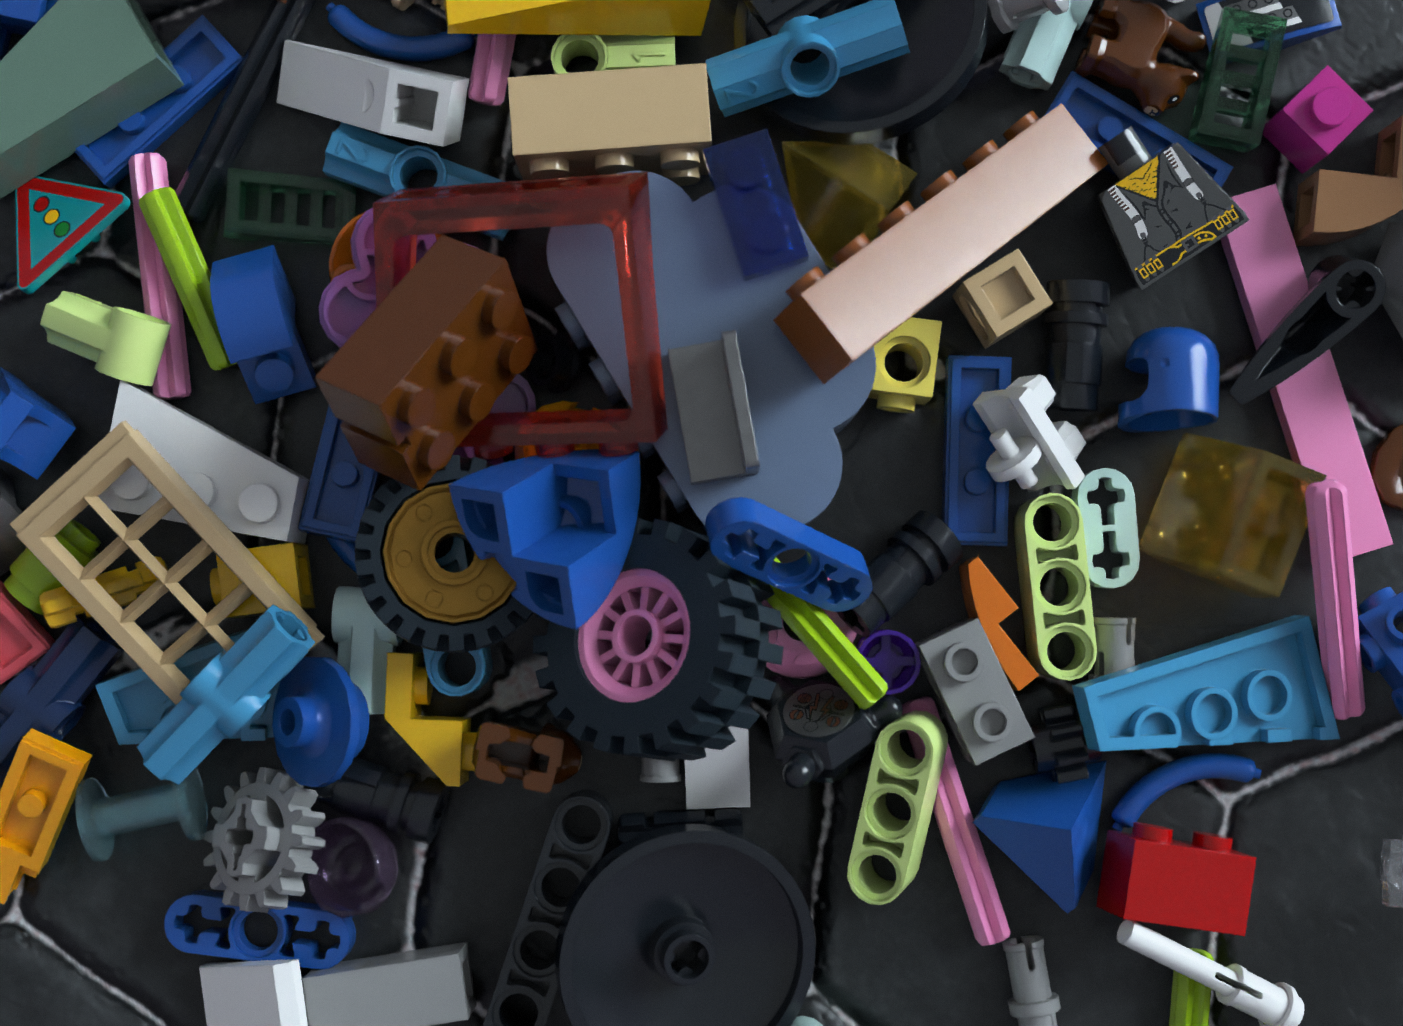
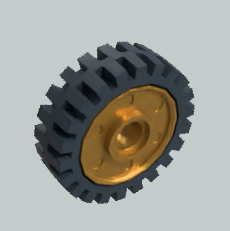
(407, 584)

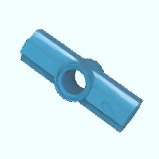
(767, 68)
(388, 165)
(225, 694)

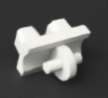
(1026, 440)

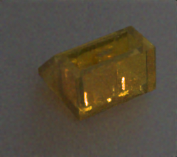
(1230, 515)

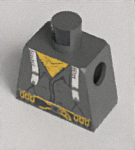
(1162, 207)

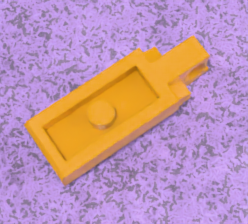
(36, 804)

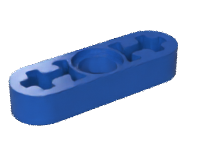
(776, 533)
(211, 941)

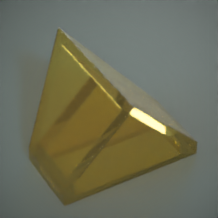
(842, 191)

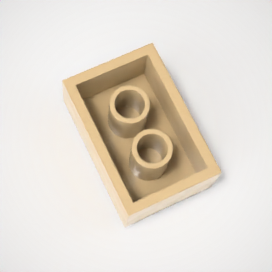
(612, 122)

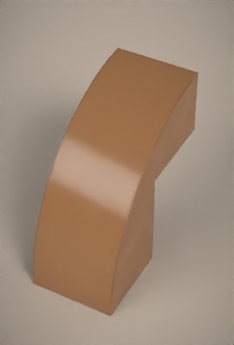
(1345, 204)

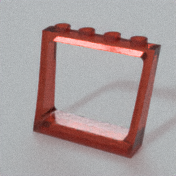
(608, 199)

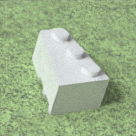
(234, 480)

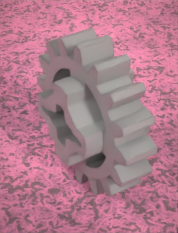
(264, 840)

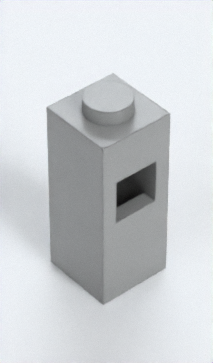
(393, 989)

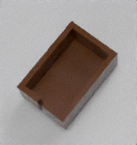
(429, 362)

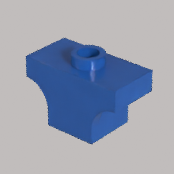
(29, 426)

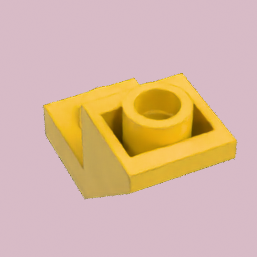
(438, 740)

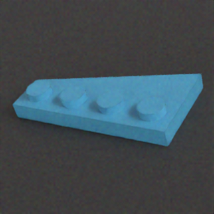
(1222, 692)

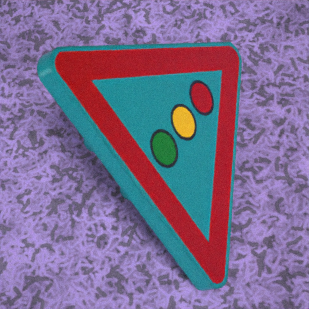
(56, 223)

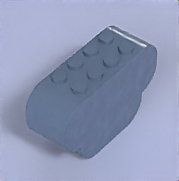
(696, 301)

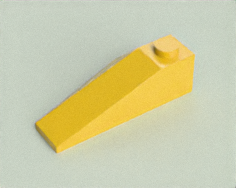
(577, 17)

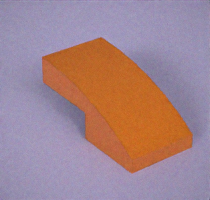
(992, 604)

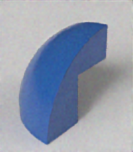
(554, 527)

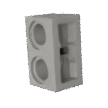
(973, 691)

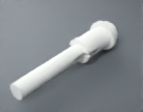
(1268, 1002)

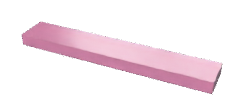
(1311, 400)

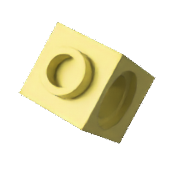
(921, 341)

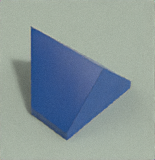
(1048, 829)

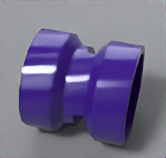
(896, 661)

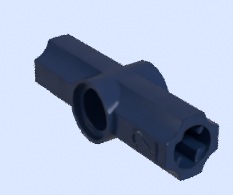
(53, 691)

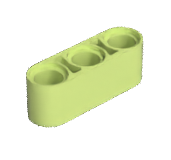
(1075, 612)
(877, 828)

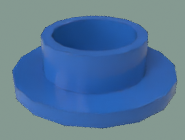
(319, 721)

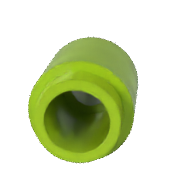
(32, 578)

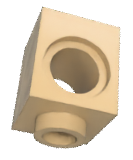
(1001, 298)

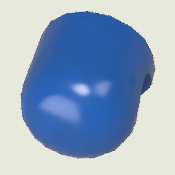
(1181, 381)

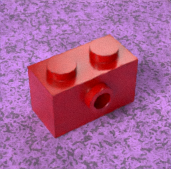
(1176, 881)

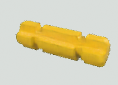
(123, 586)

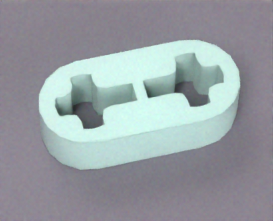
(1121, 527)

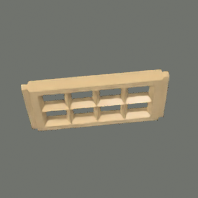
(81, 488)

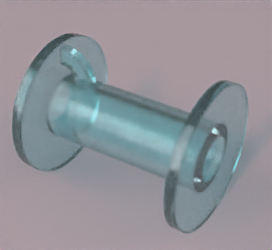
(104, 817)

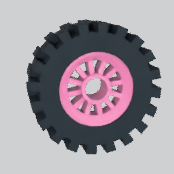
(703, 626)

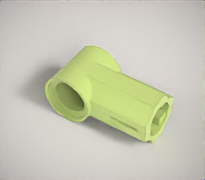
(614, 51)
(116, 338)

